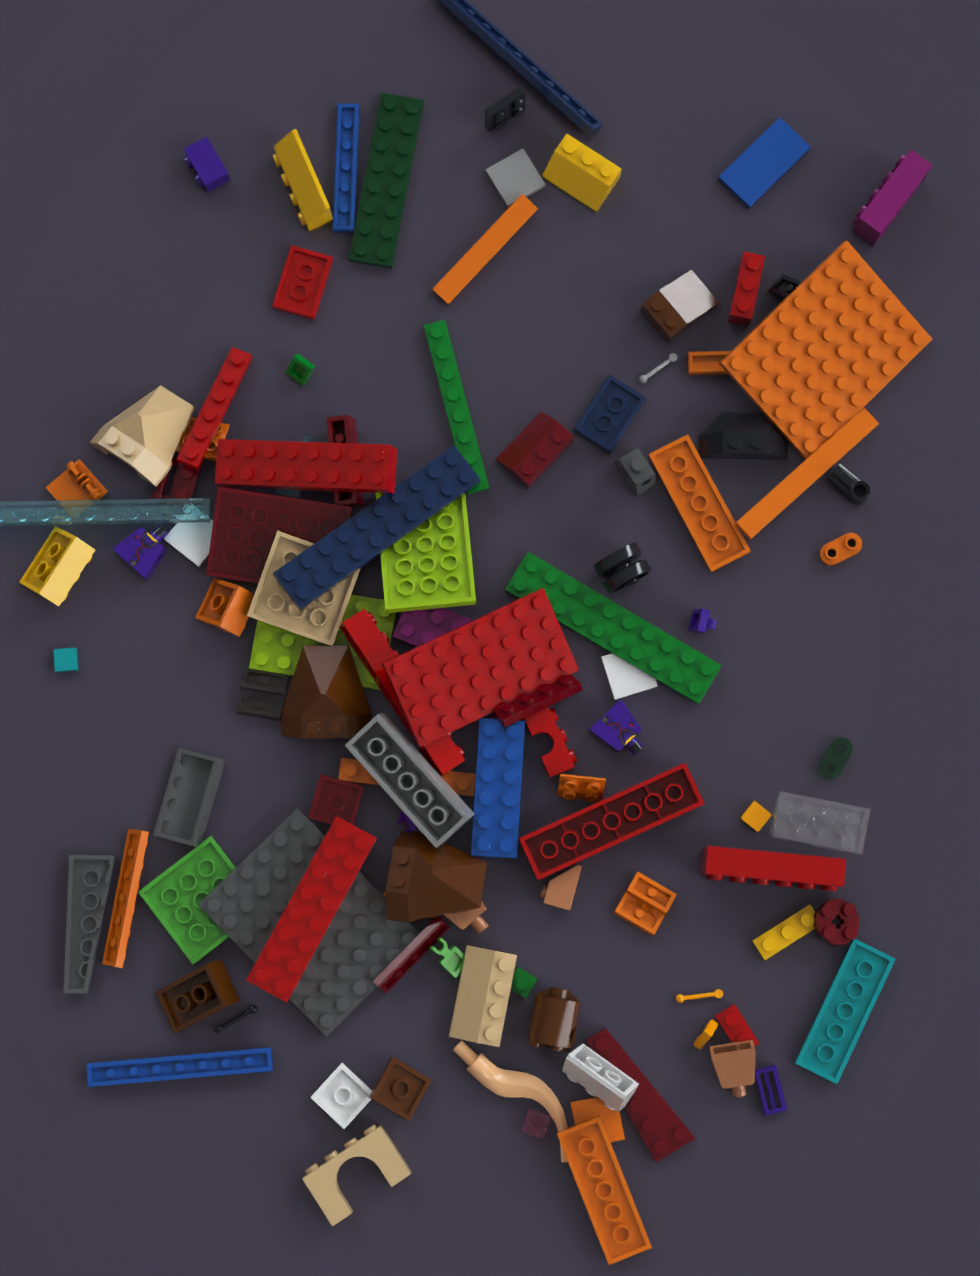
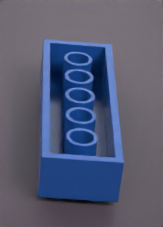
(497, 789)

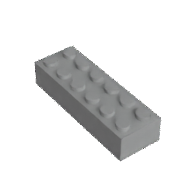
(409, 779)

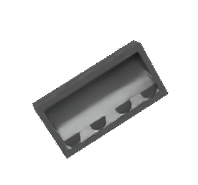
(189, 797)

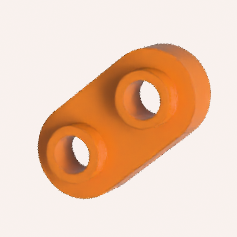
(841, 549)

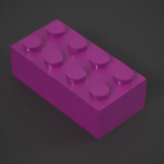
(891, 197)
(424, 625)

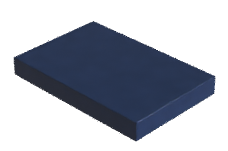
(609, 414)

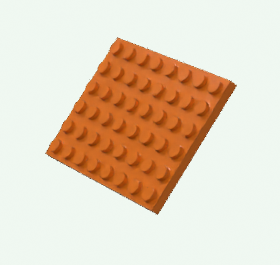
(826, 350)

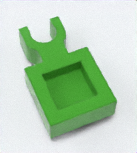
(451, 958)

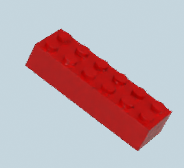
(773, 867)

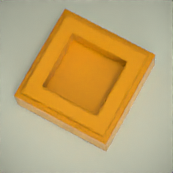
(755, 816)

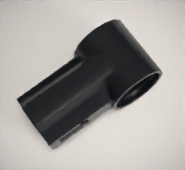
(847, 483)

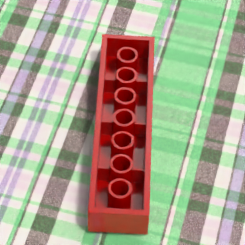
(306, 466)
(611, 821)
(311, 909)

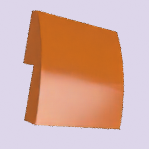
(645, 904)

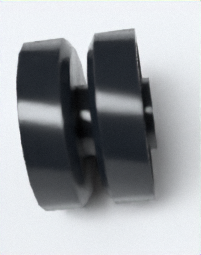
(622, 568)

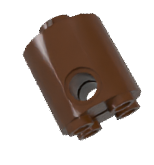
(554, 1019)

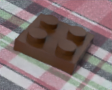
(400, 1088)

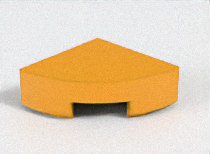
(706, 1034)

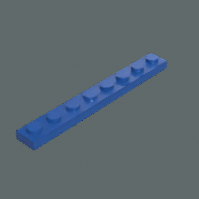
(179, 1067)

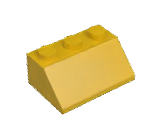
(581, 173)
(57, 566)

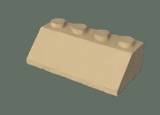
(482, 996)

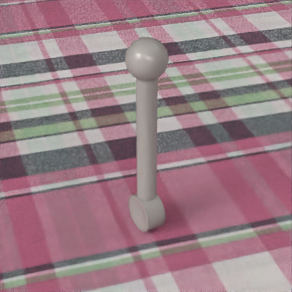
(672, 358)

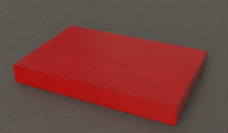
(302, 282)

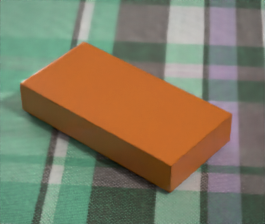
(706, 363)

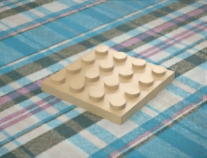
(274, 606)

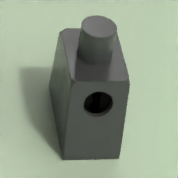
(636, 471)

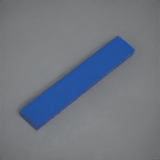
(345, 168)

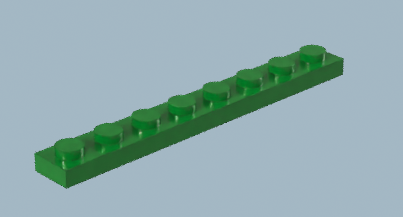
(455, 399)

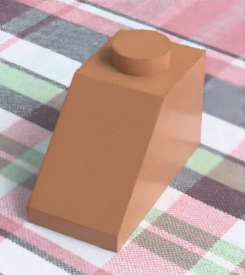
(561, 889)

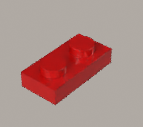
(735, 1025)

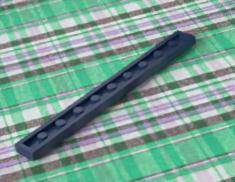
(524, 65)

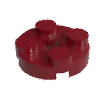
(849, 922)

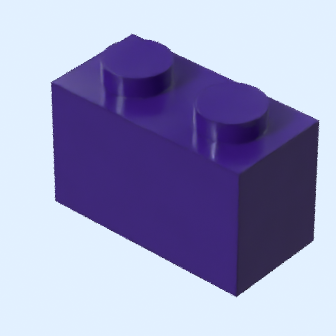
(206, 164)

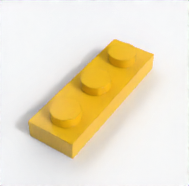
(785, 932)

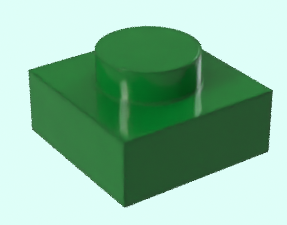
(300, 369)
(522, 982)

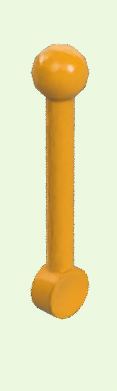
(717, 993)

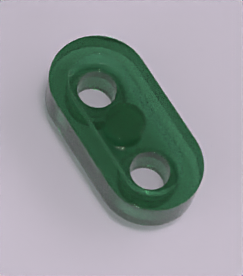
(836, 758)

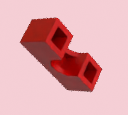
(746, 288)
(560, 758)

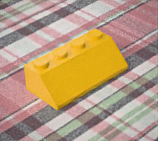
(302, 181)

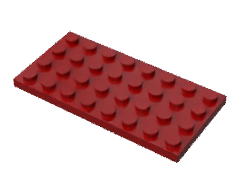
(479, 667)

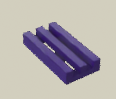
(765, 1070)

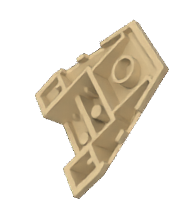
(147, 433)

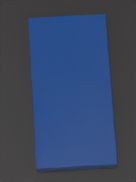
(764, 162)

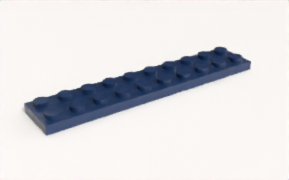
(376, 528)

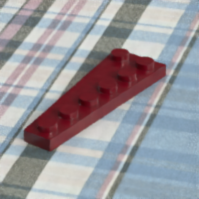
(649, 1112)

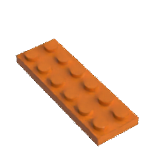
(699, 503)
(604, 1190)

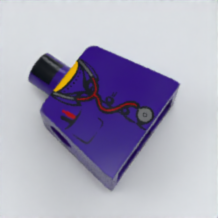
(143, 550)
(618, 729)

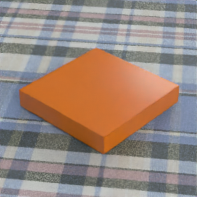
(592, 1107)

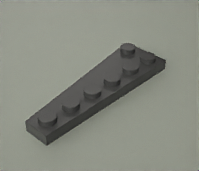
(86, 903)

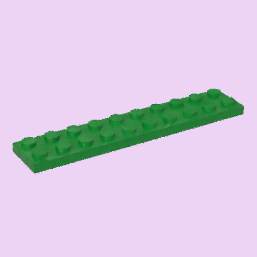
(617, 629)

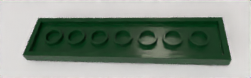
(386, 180)

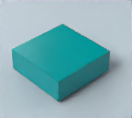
(65, 659)

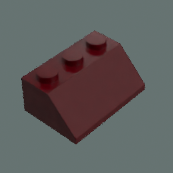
(535, 449)

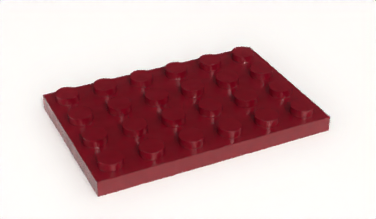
(248, 523)

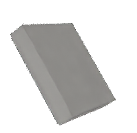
(515, 177)

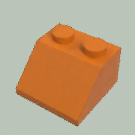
(225, 607)

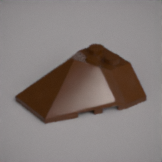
(325, 695)
(431, 879)

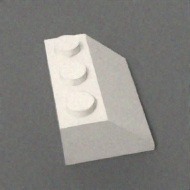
(599, 1077)

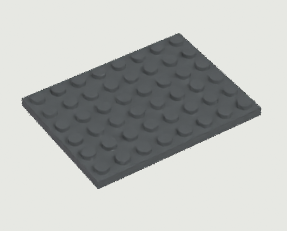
(354, 946)

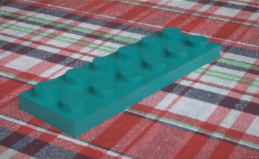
(845, 1011)

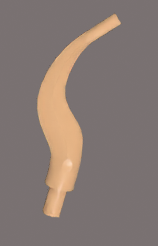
(512, 1085)

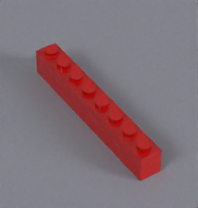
(373, 650)

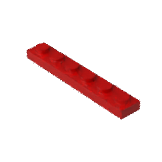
(214, 408)

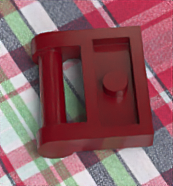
(183, 484)

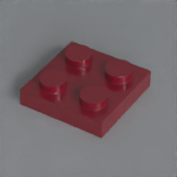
(334, 799)

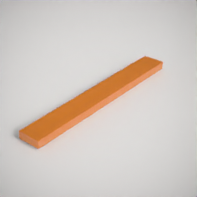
(807, 473)

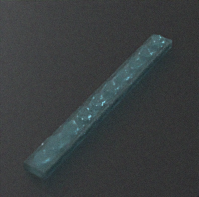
(105, 511)

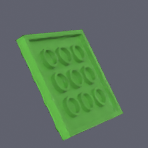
(181, 889)

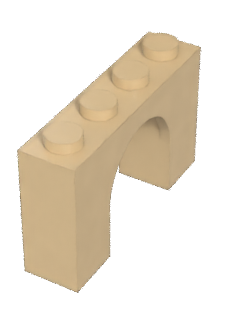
(323, 1179)

